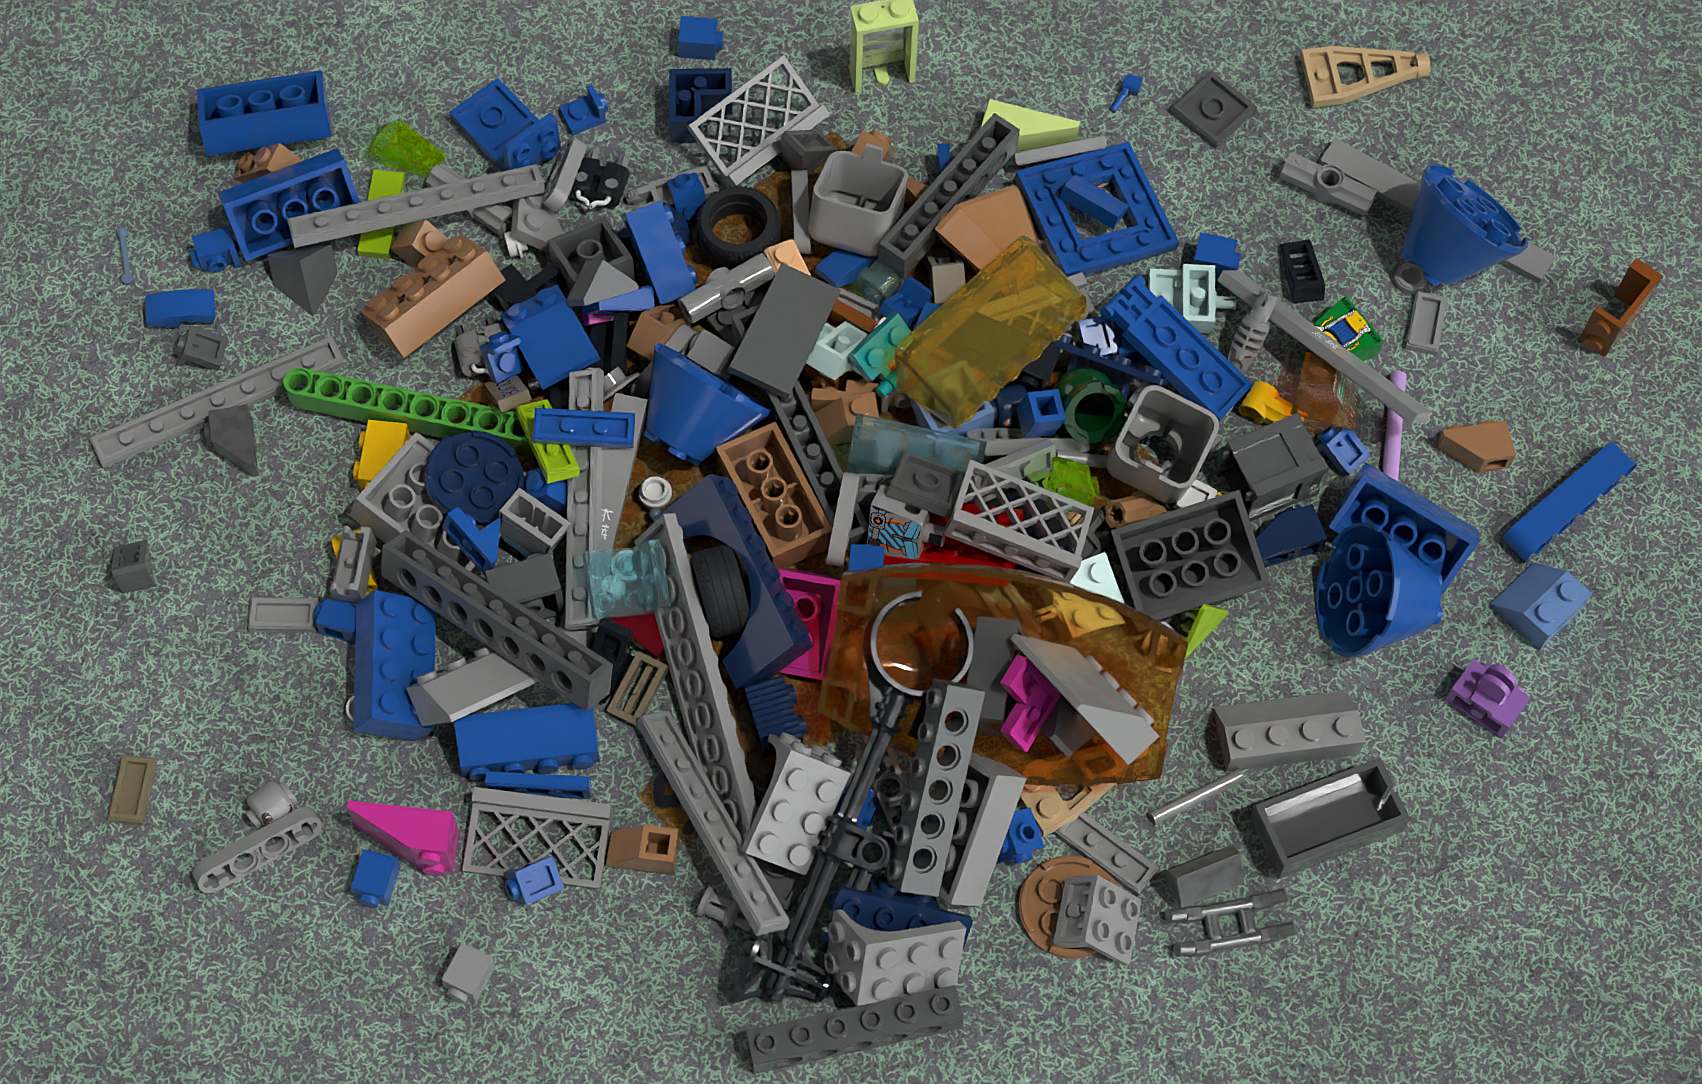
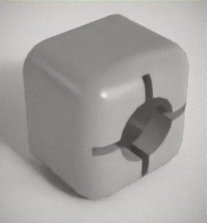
(861, 180)
(1190, 437)

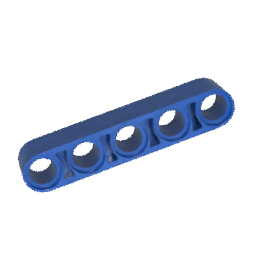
(1568, 500)

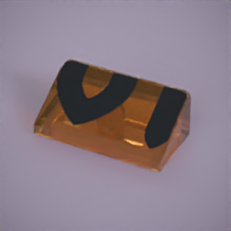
(667, 807)

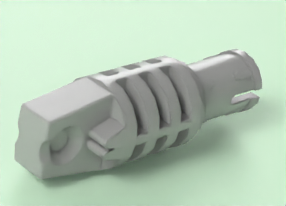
(1252, 331)

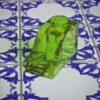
(405, 149)
(1072, 481)

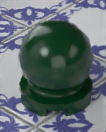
(1091, 405)

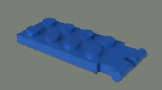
(1176, 348)

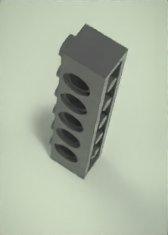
(957, 183)
(942, 804)
(854, 1029)

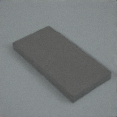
(784, 331)

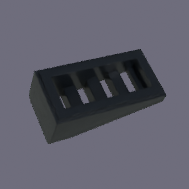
(1305, 289)

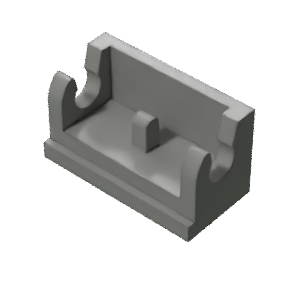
(353, 565)

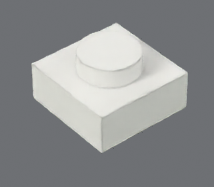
(1196, 493)

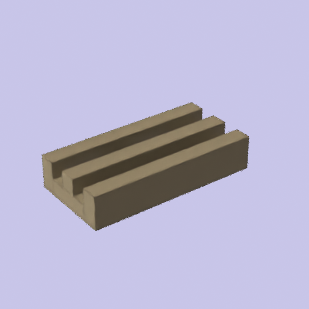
(627, 681)

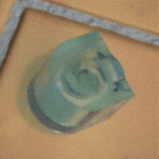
(878, 282)

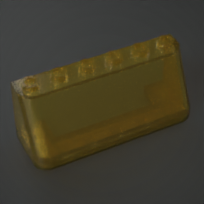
(987, 333)

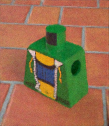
(1350, 330)

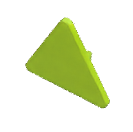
(1206, 620)

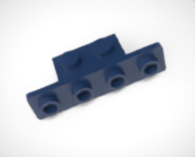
(1116, 369)
(890, 910)

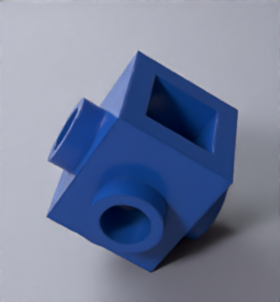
(1021, 838)

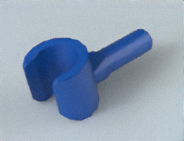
(1130, 85)

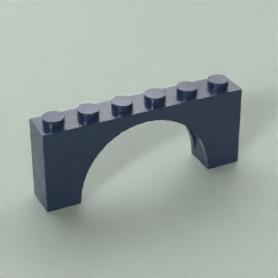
(773, 630)

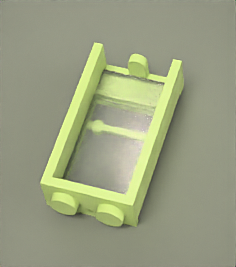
(883, 36)

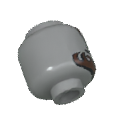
(270, 803)

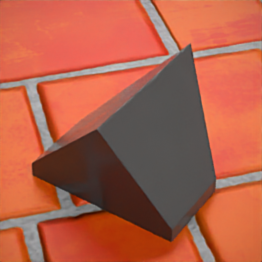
(304, 274)
(1066, 728)

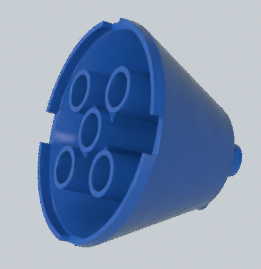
(1457, 228)
(694, 407)
(1374, 592)

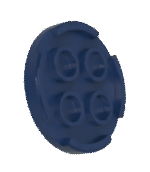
(474, 474)

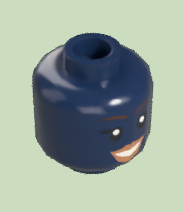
(1006, 404)

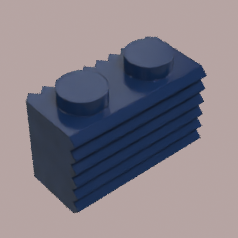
(773, 711)

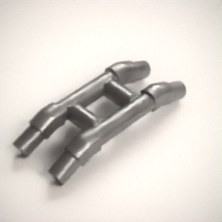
(1244, 907)

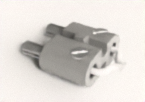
(468, 345)

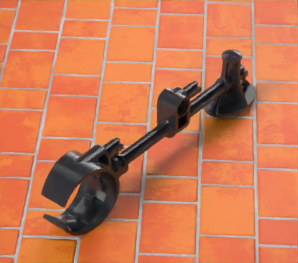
(844, 838)

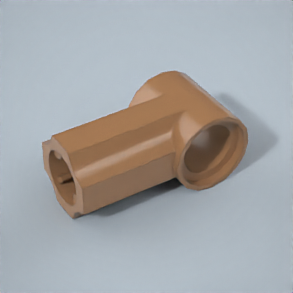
(1132, 509)

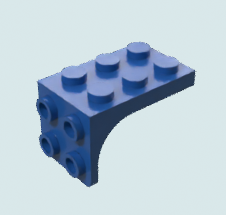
(506, 128)

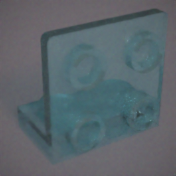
(626, 581)

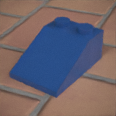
(550, 336)

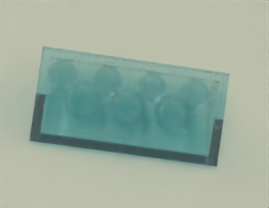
(881, 442)

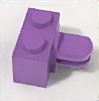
(1489, 696)

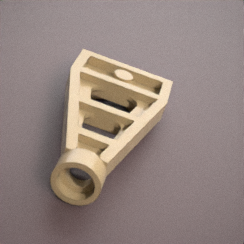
(1324, 80)
(1053, 812)

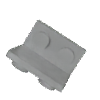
(1098, 917)

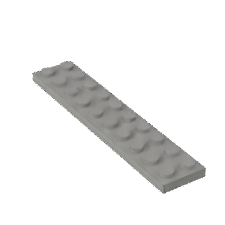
(698, 679)

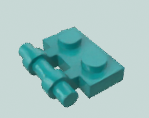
(878, 351)

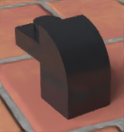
(518, 289)
(613, 644)

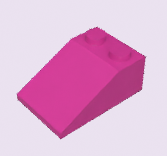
(816, 605)
(416, 834)

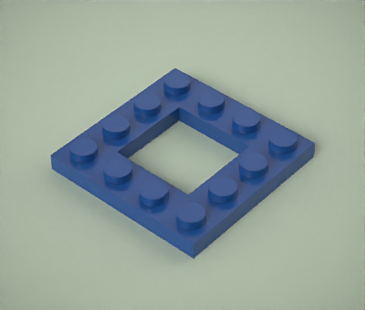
(1120, 165)

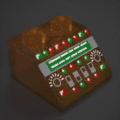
(1325, 394)

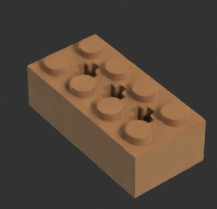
(432, 295)
(765, 468)

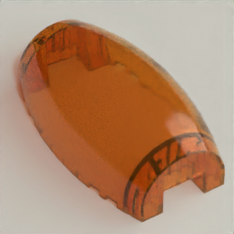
(924, 644)

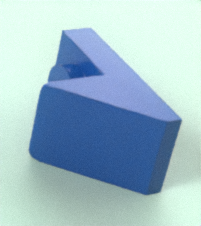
(478, 545)

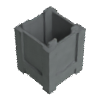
(1273, 466)

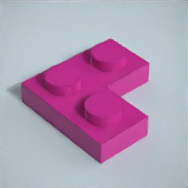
(1034, 702)

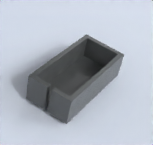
(1329, 818)

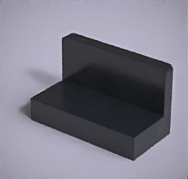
(611, 343)

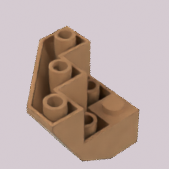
(986, 226)

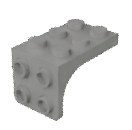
(796, 804)
(892, 964)

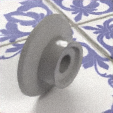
(616, 381)

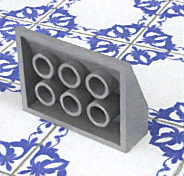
(400, 502)
(1092, 695)

